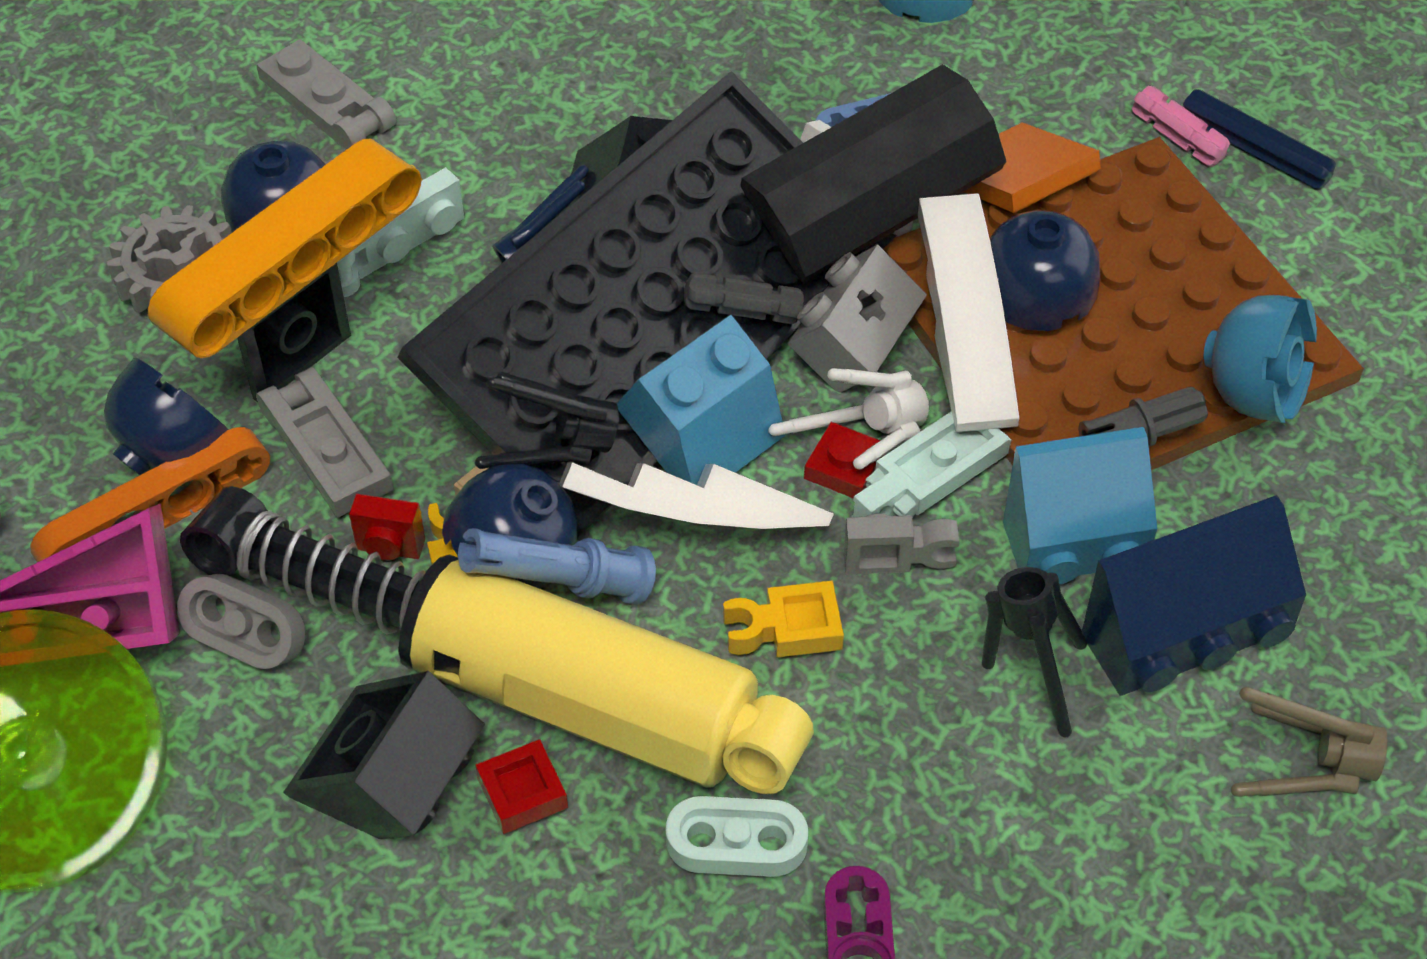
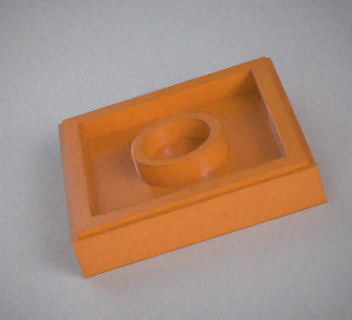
(1035, 167)

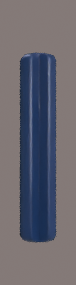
(1262, 140)

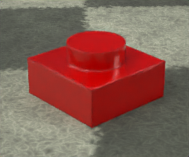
(833, 460)
(387, 527)
(521, 786)

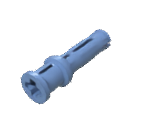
(583, 567)

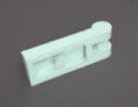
(431, 214)

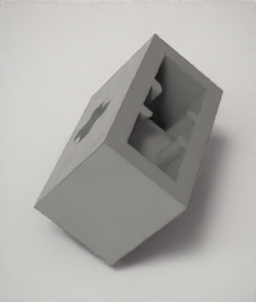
(856, 315)

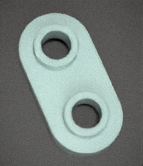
(737, 831)

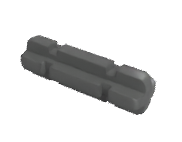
(743, 298)

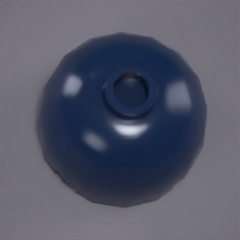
(263, 176)
(1045, 269)
(155, 419)
(512, 503)

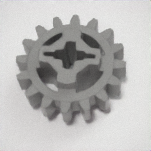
(160, 251)

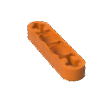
(229, 461)

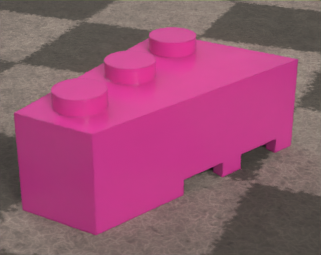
(109, 579)

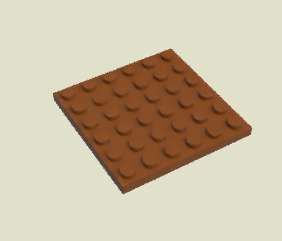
(1166, 281)

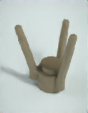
(1347, 747)

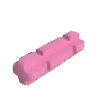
(1180, 126)

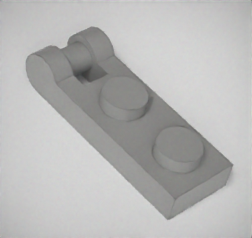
(325, 94)
(325, 441)

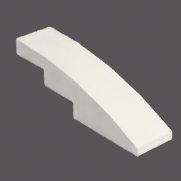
(968, 313)
(716, 500)

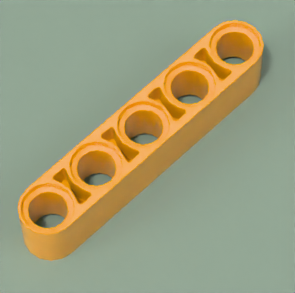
(283, 248)

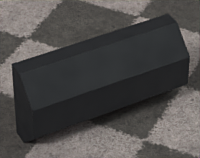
(873, 168)

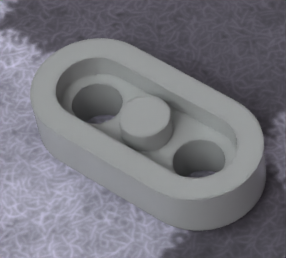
(246, 624)

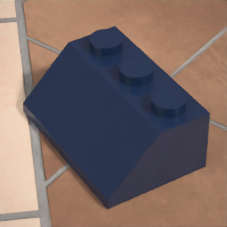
(1195, 597)

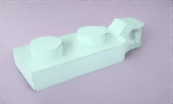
(929, 468)

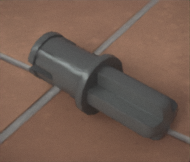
(1157, 415)

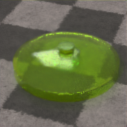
(75, 748)

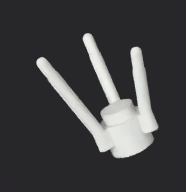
(892, 407)

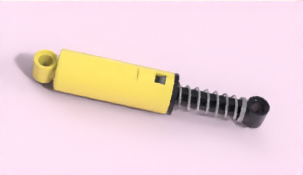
(527, 650)

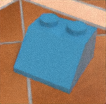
(706, 404)
(1080, 501)

